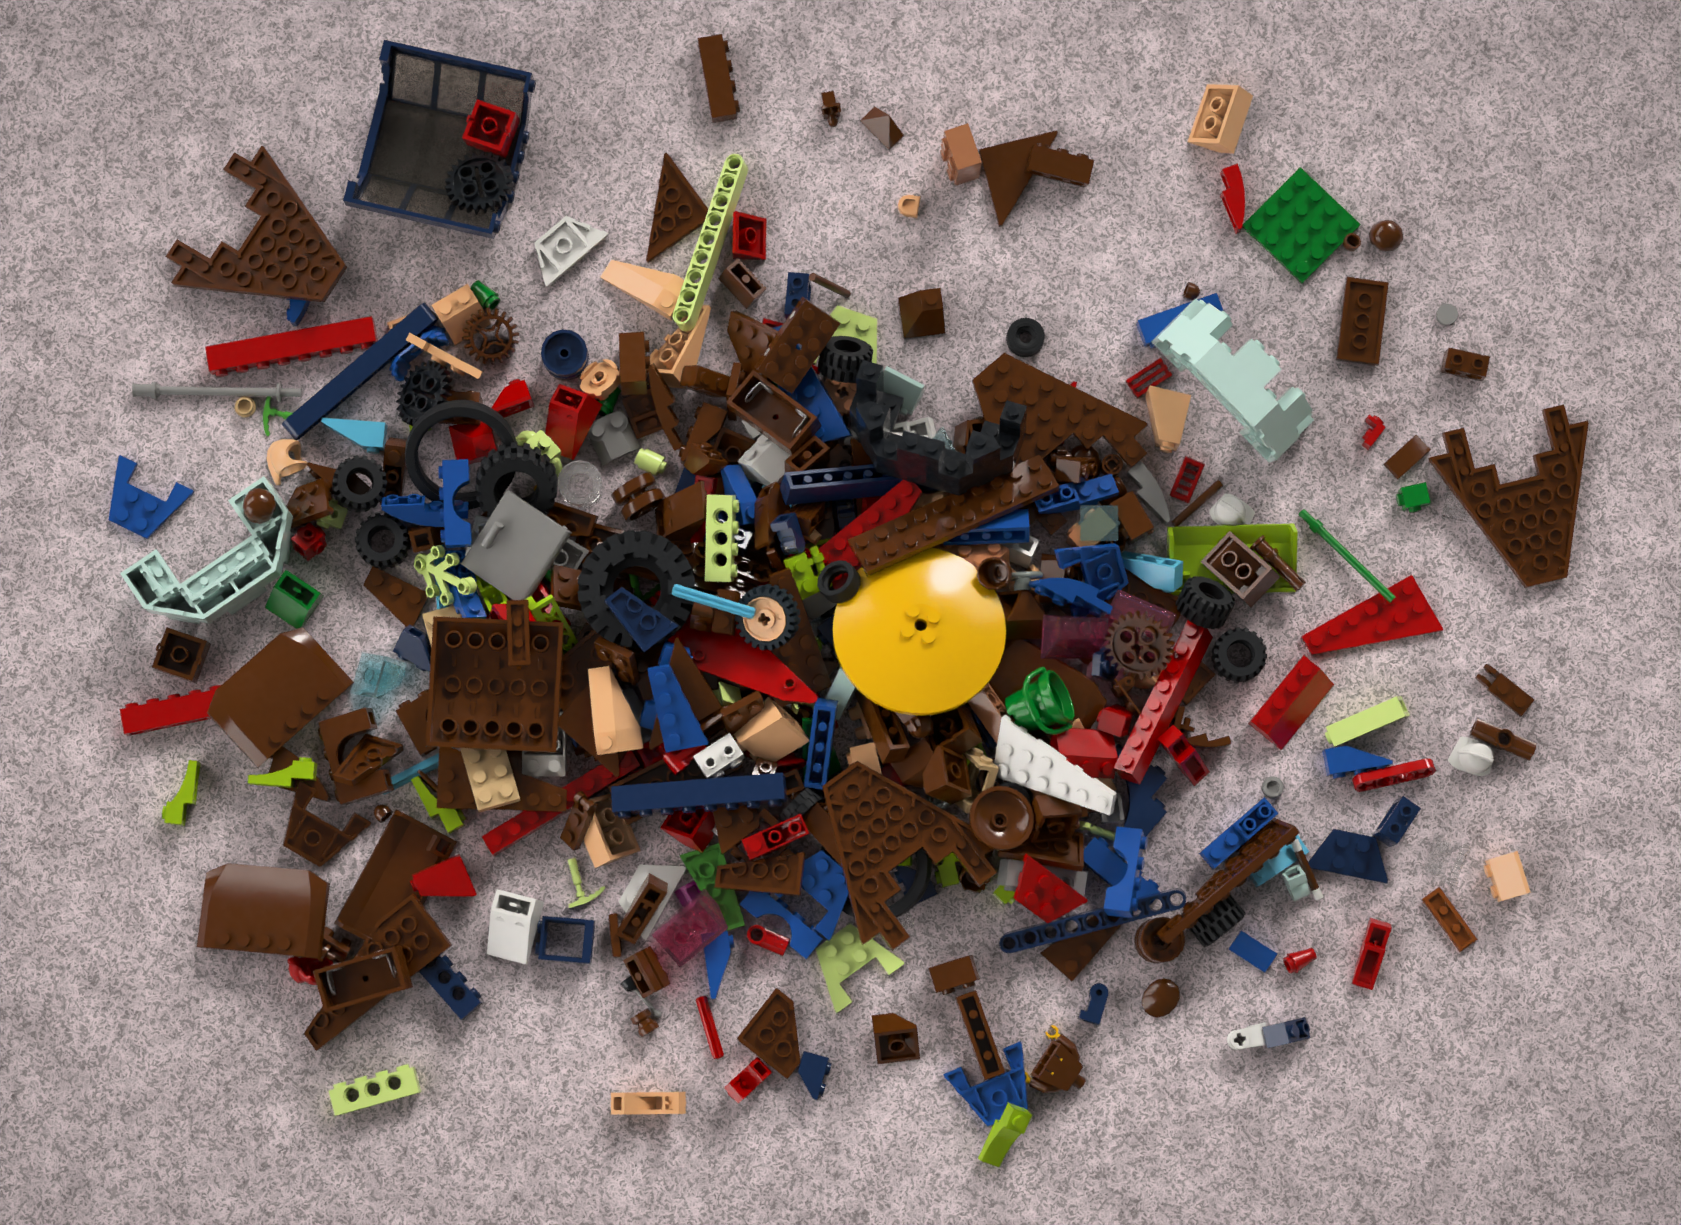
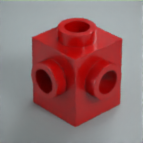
(309, 541)

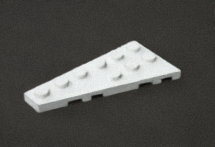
(1044, 769)

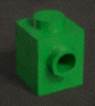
(1413, 497)

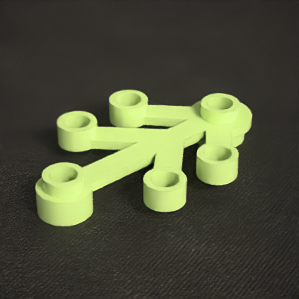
(424, 565)

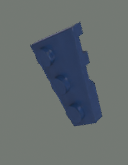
(639, 619)

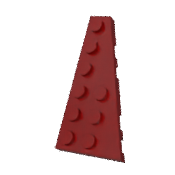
(892, 505)

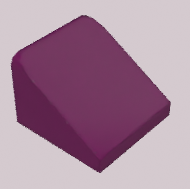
(687, 892)

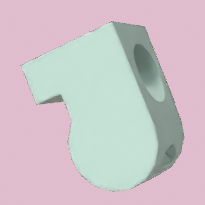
(1297, 884)

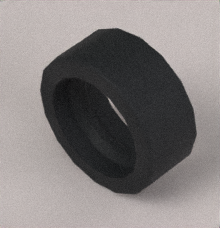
(845, 592)

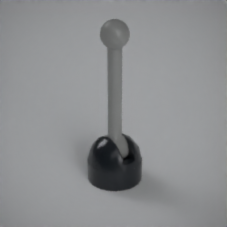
(629, 985)

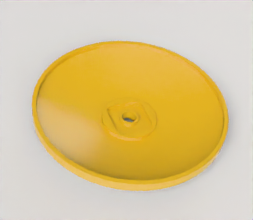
(926, 668)

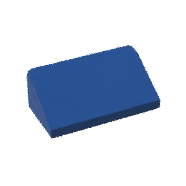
(1252, 951)

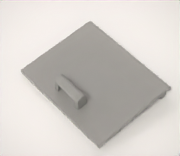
(516, 547)

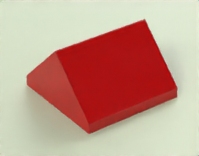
(749, 237)

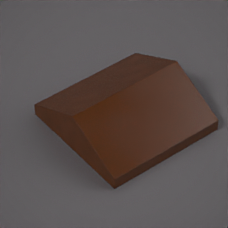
(732, 445)

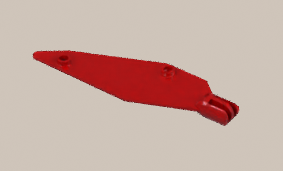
(741, 663)

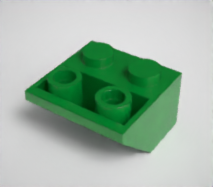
(293, 600)

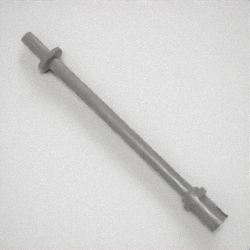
(155, 390)

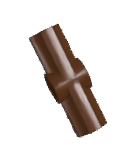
(1490, 733)

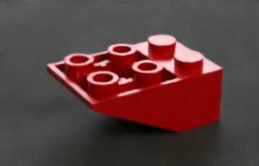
(570, 419)

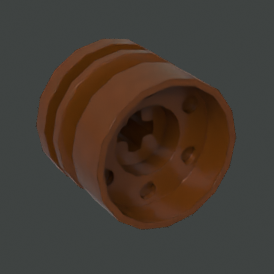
(1158, 953)

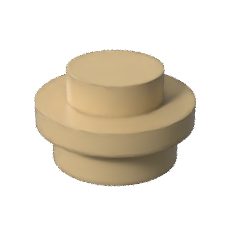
(245, 406)

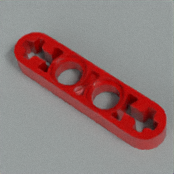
(1393, 775)

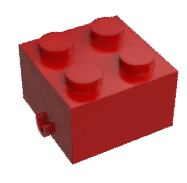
(491, 128)

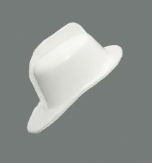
(1231, 511)
(1472, 756)

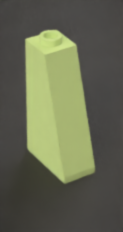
(1366, 721)

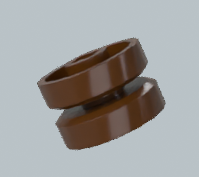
(638, 496)

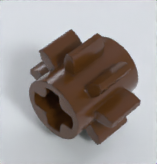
(1059, 452)

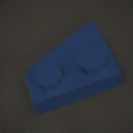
(1102, 667)

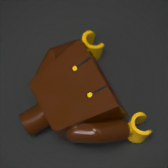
(1057, 1067)

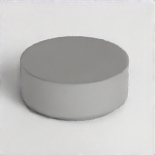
(1446, 314)
(1272, 787)

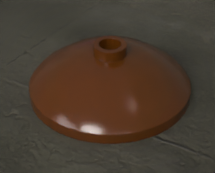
(1010, 808)

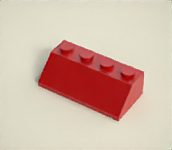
(1291, 702)

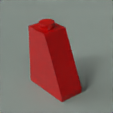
(444, 879)

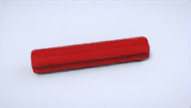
(709, 1027)

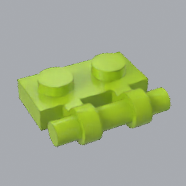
(803, 573)

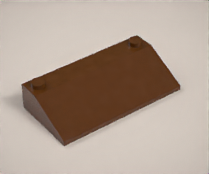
(385, 880)

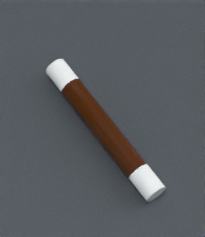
(1307, 869)

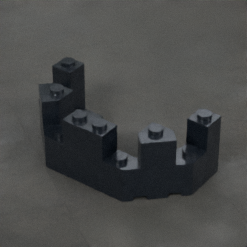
(924, 458)

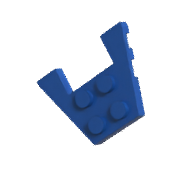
(138, 509)
(1100, 566)
(825, 883)
(992, 1096)

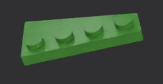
(703, 870)

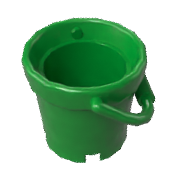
(1042, 703)

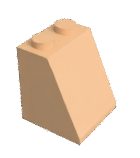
(1167, 416)
(771, 733)

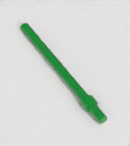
(1317, 527)

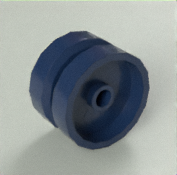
(566, 367)

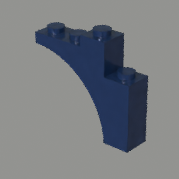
(1142, 809)

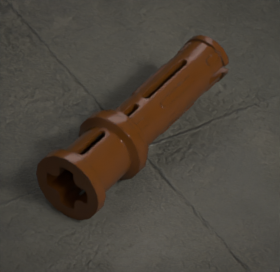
(1271, 556)

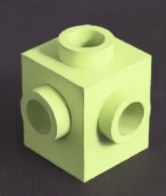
(334, 520)

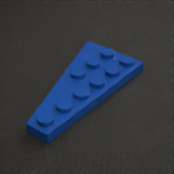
(816, 399)

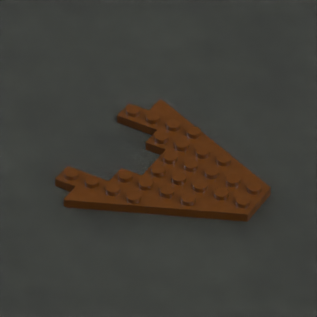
(281, 255)
(1053, 415)
(1526, 518)
(880, 828)

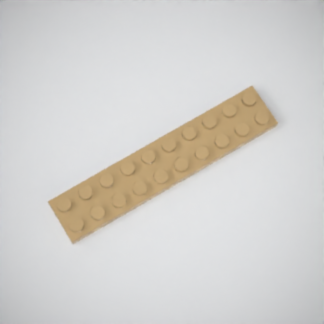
(486, 768)

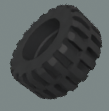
(517, 459)

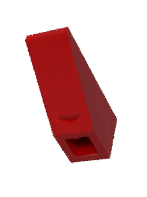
(775, 837)

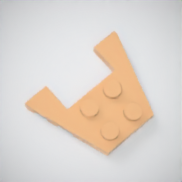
(443, 358)

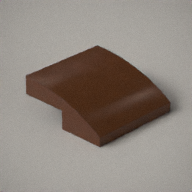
(642, 414)

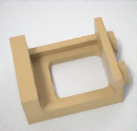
(977, 762)

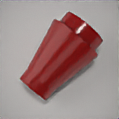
(1298, 960)

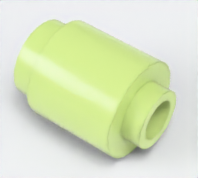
(650, 461)

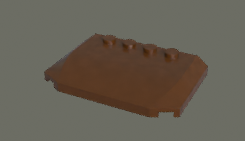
(1022, 658)
(277, 694)
(264, 910)

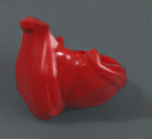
(302, 968)

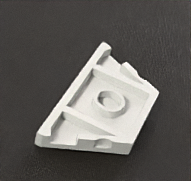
(565, 246)
(669, 874)

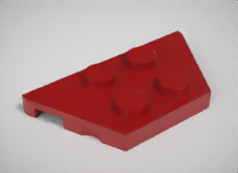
(1045, 892)

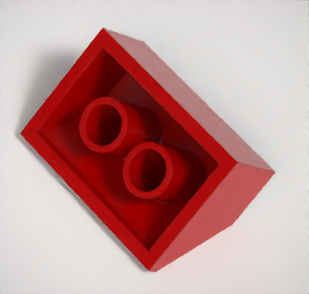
(1088, 749)

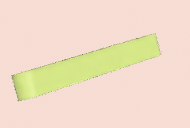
(712, 251)

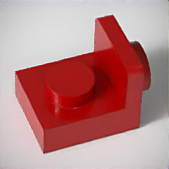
(1372, 435)

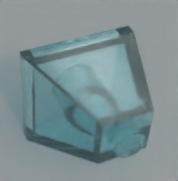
(377, 675)

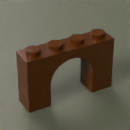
(414, 718)
(335, 735)

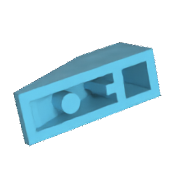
(365, 434)
(1154, 570)
(1276, 865)

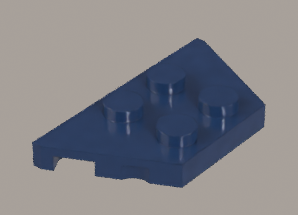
(1350, 856)

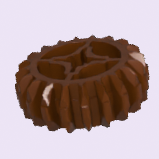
(495, 327)

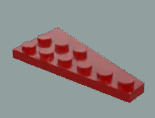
(1376, 621)

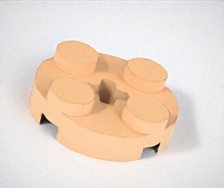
(600, 389)

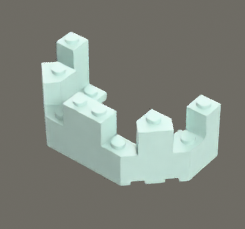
(1236, 379)
(226, 582)

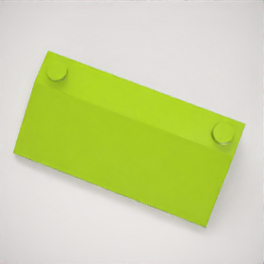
(1195, 542)

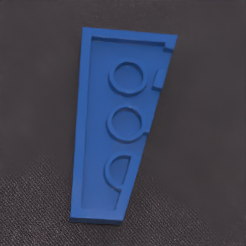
(674, 712)

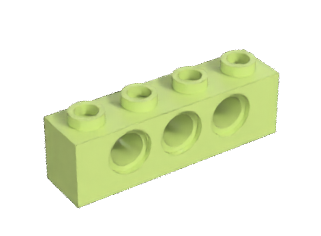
(714, 571)
(342, 1104)

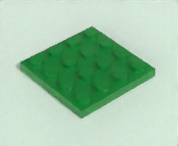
(1300, 225)

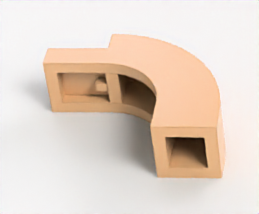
(648, 1103)

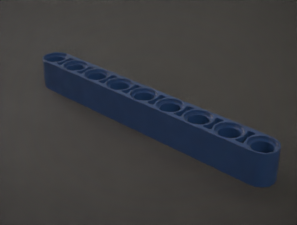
(359, 372)
(1084, 927)

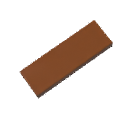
(1449, 919)

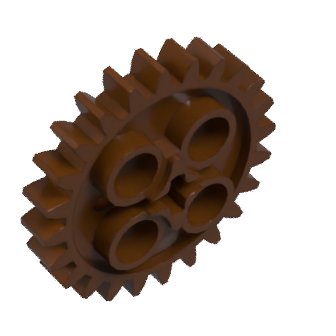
(1121, 644)

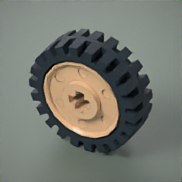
(783, 615)

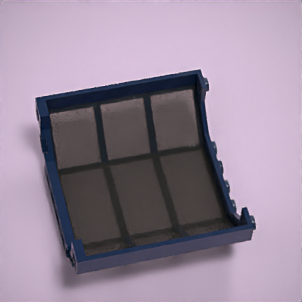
(421, 131)

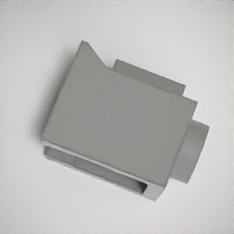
(1115, 816)

